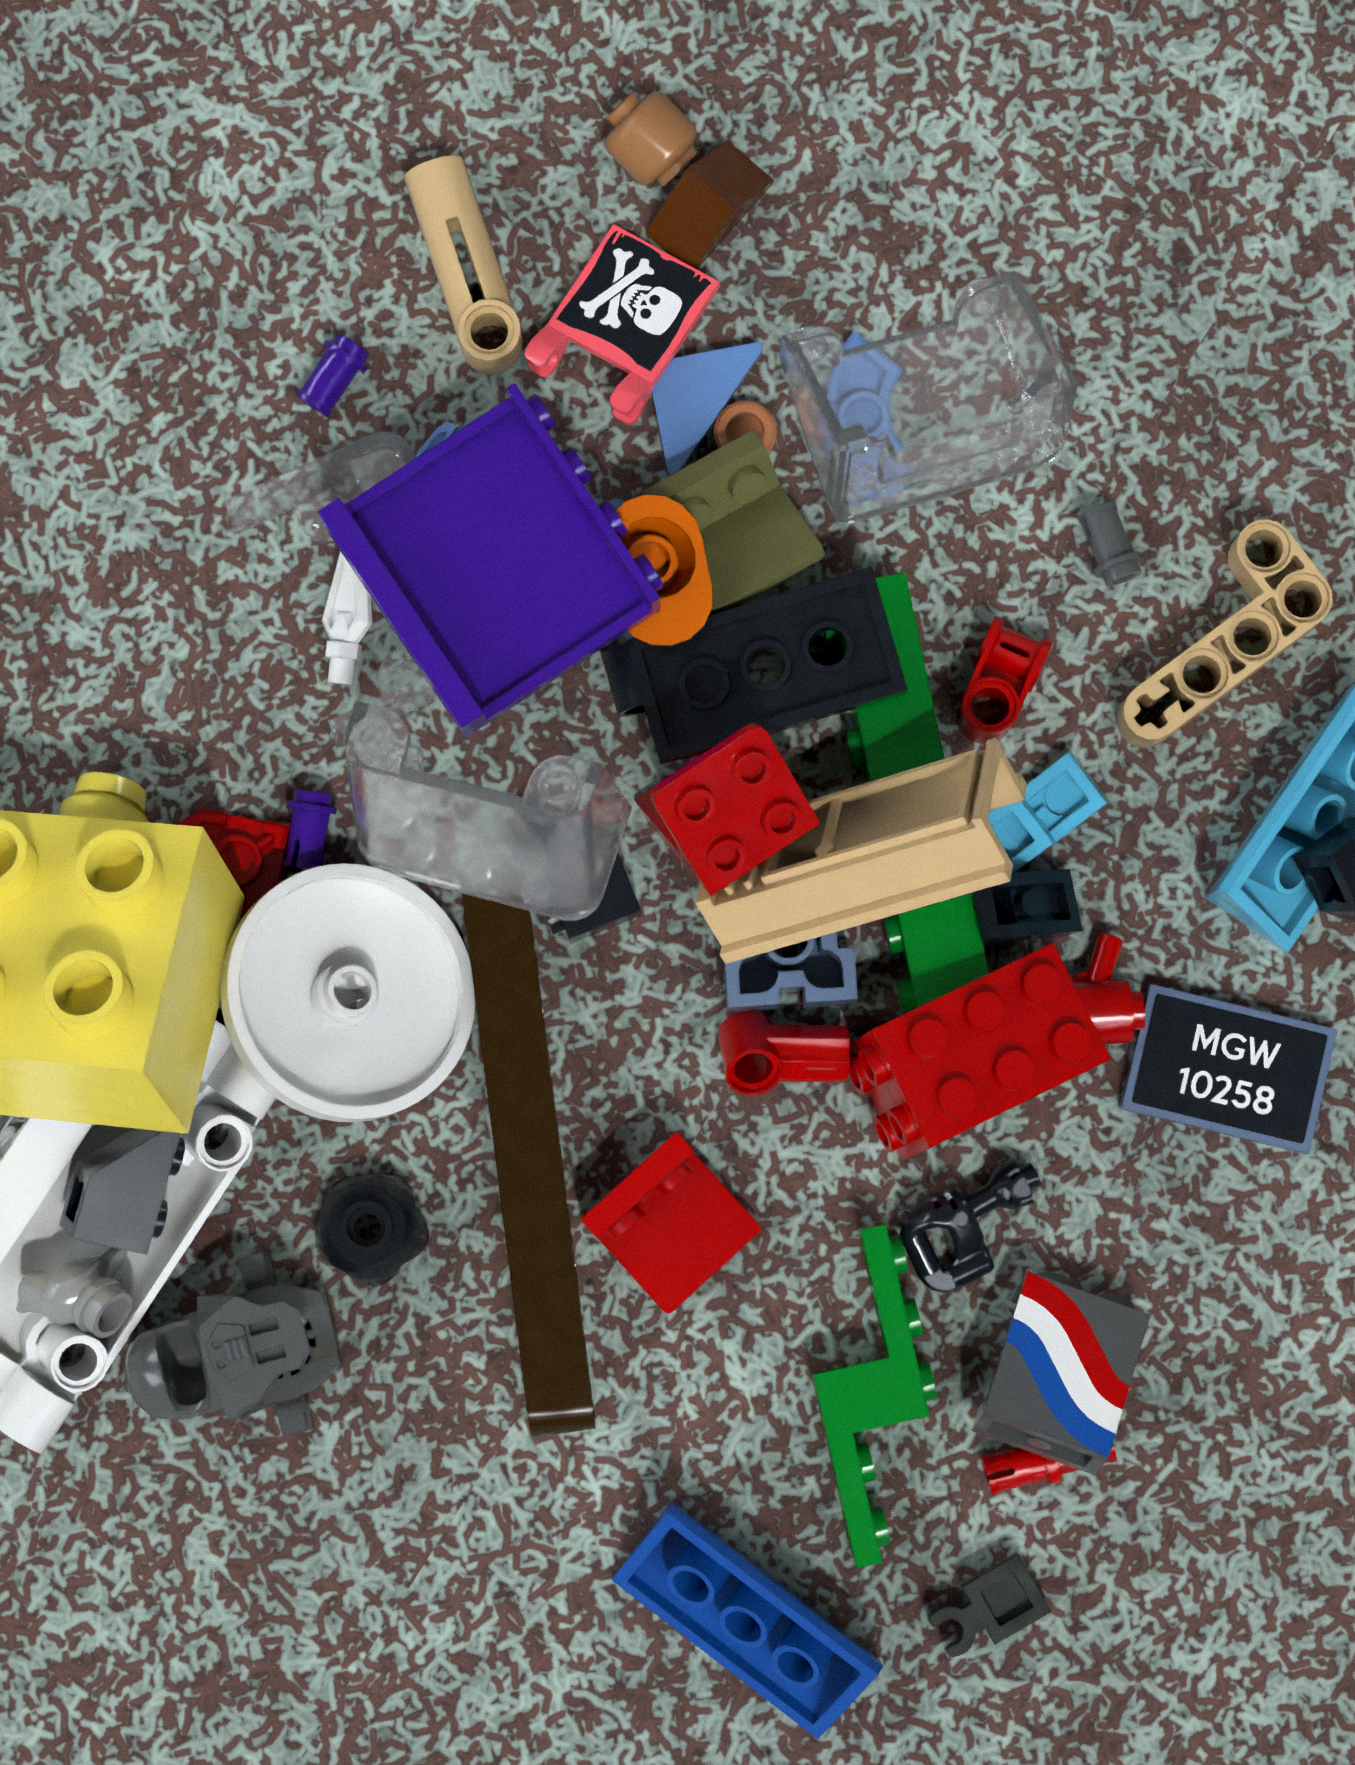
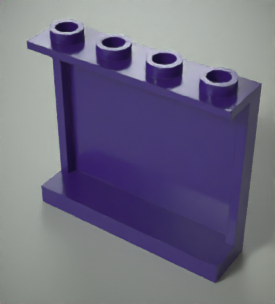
(494, 561)

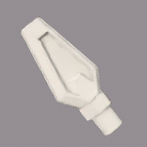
(346, 621)

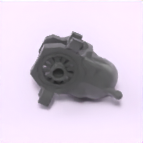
(235, 1352)

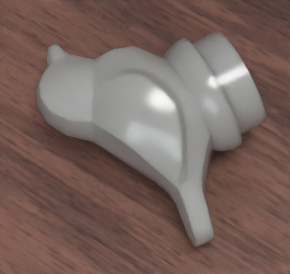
(80, 1294)

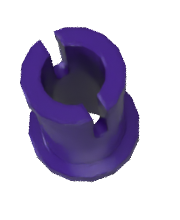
(333, 374)
(308, 828)

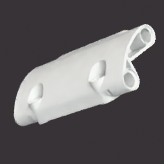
(34, 1185)

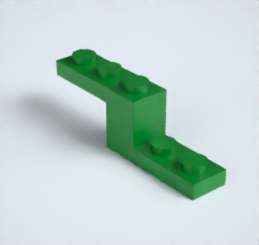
(873, 1394)

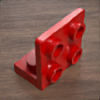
(671, 1224)

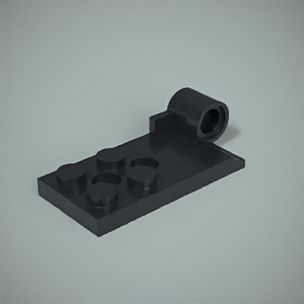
(704, 687)

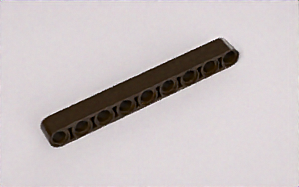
(529, 1168)

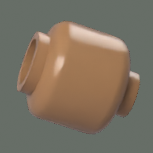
(650, 138)

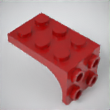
(729, 808)
(975, 1053)

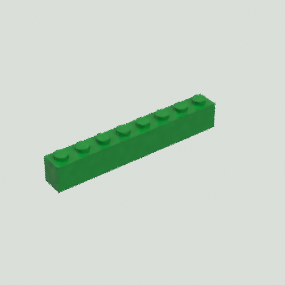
(944, 939)

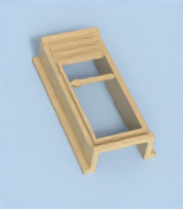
(873, 855)

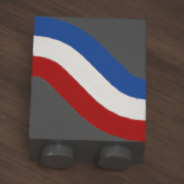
(1063, 1372)

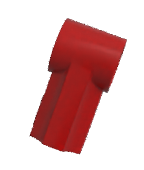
(763, 1054)

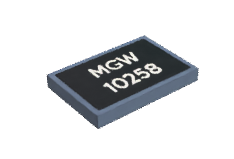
(1228, 1069)

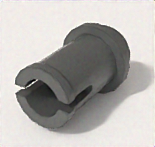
(1110, 544)

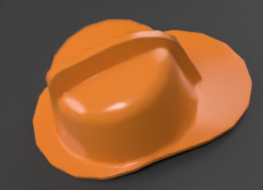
(676, 550)

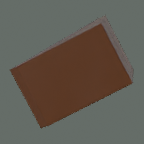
(708, 204)

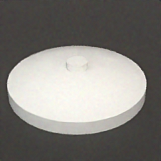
(347, 993)

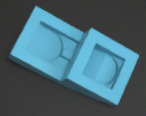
(1052, 808)

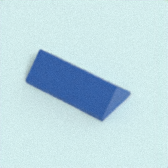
(747, 1620)

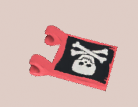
(631, 311)

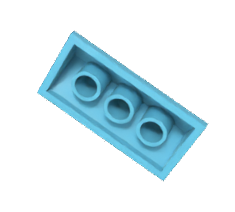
(1262, 878)

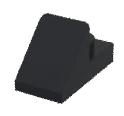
(1028, 908)

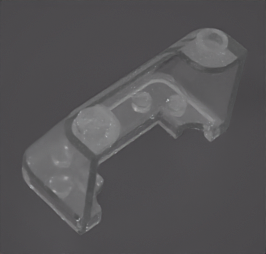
(931, 404)
(525, 852)

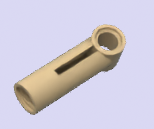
(445, 207)

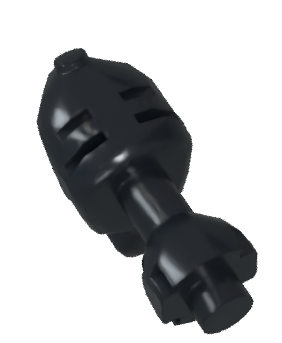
(957, 1218)

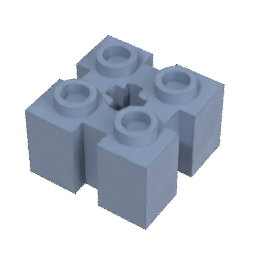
(819, 971)

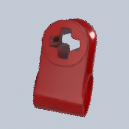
(1004, 672)

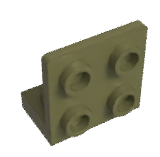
(745, 520)

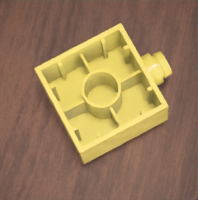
(109, 959)

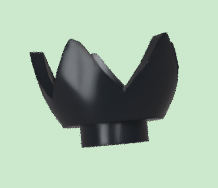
(401, 1232)

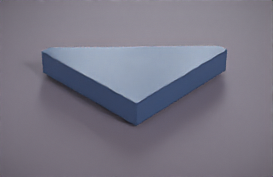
(693, 396)

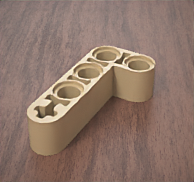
(1218, 650)

